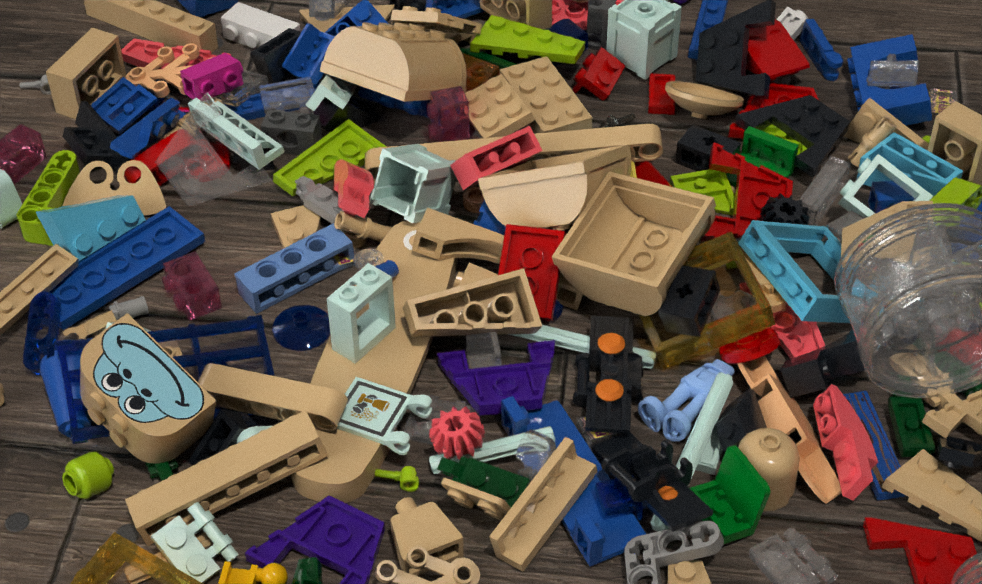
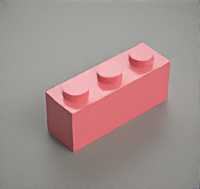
(496, 156)

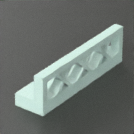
(334, 89)
(239, 138)

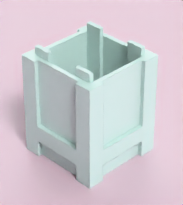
(643, 34)
(412, 181)

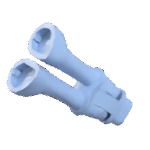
(692, 387)

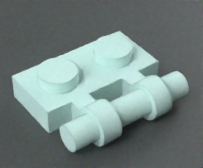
(186, 552)

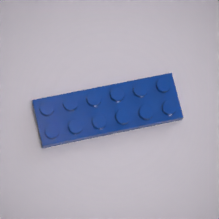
(124, 264)

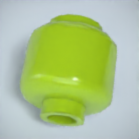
(88, 475)

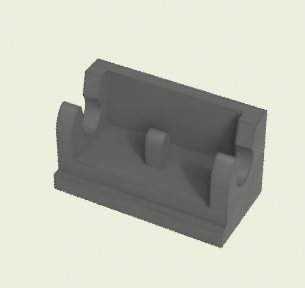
(598, 22)

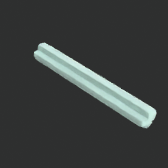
(492, 449)

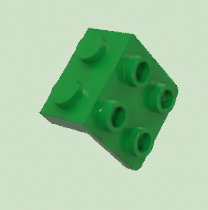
(769, 151)
(735, 496)

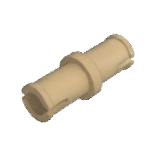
(870, 140)
(362, 227)

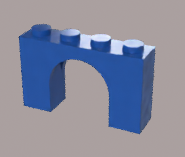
(906, 104)

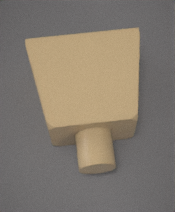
(426, 528)

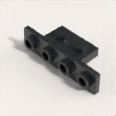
(93, 138)

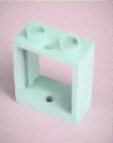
(850, 203)
(355, 336)

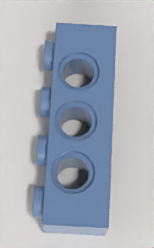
(292, 268)

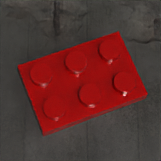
(532, 250)

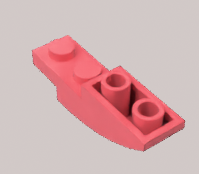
(353, 187)
(847, 439)

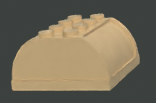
(396, 60)
(551, 189)
(633, 242)

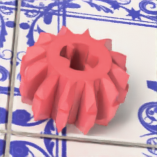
(457, 433)

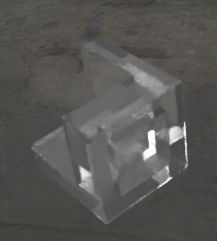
(483, 350)

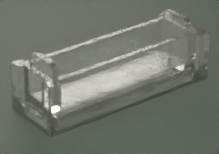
(825, 188)

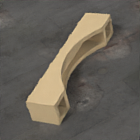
(449, 237)

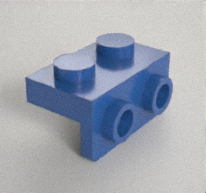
(308, 53)

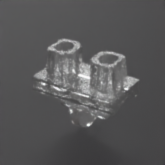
(893, 73)

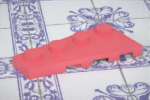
(143, 52)
(795, 335)

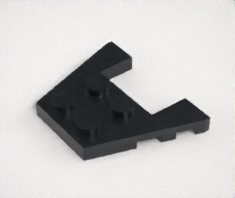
(725, 50)
(806, 122)

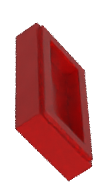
(659, 100)

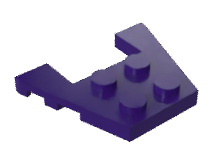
(489, 385)
(333, 534)

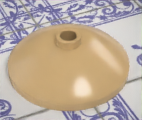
(703, 99)

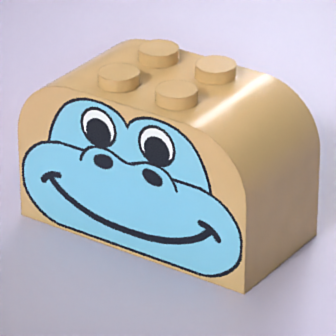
(142, 393)

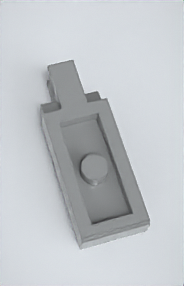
(318, 198)

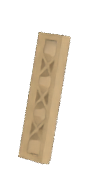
(39, 277)
(542, 506)

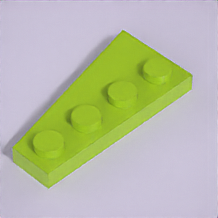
(515, 37)
(318, 161)

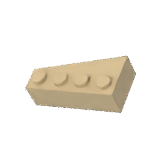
(484, 306)

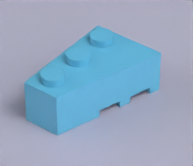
(914, 161)
(91, 224)

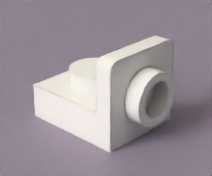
(792, 21)

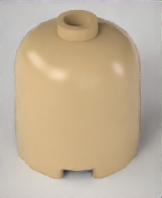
(776, 460)

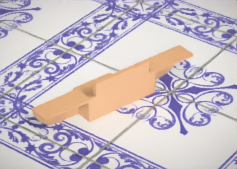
(786, 415)

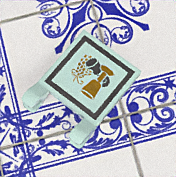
(376, 411)

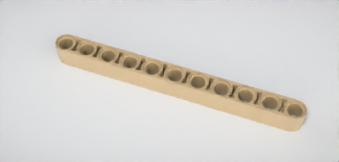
(643, 140)

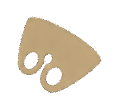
(145, 191)

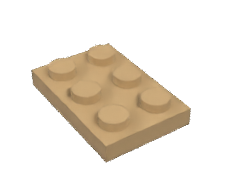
(497, 109)

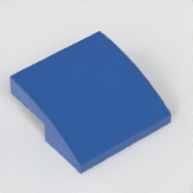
(123, 104)

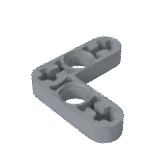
(657, 556)

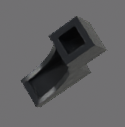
(817, 368)

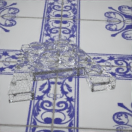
(196, 167)

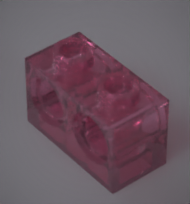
(448, 115)
(21, 152)
(191, 285)

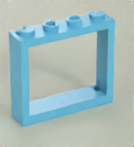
(768, 247)

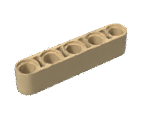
(272, 395)

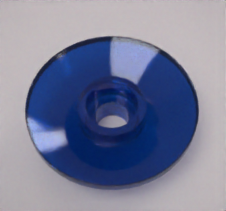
(301, 327)

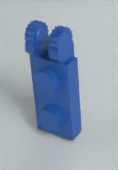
(820, 50)

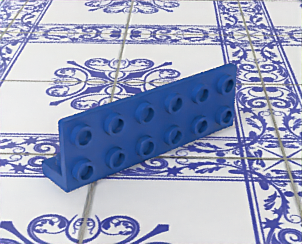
(592, 532)

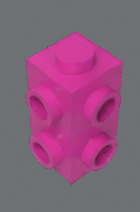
(213, 76)

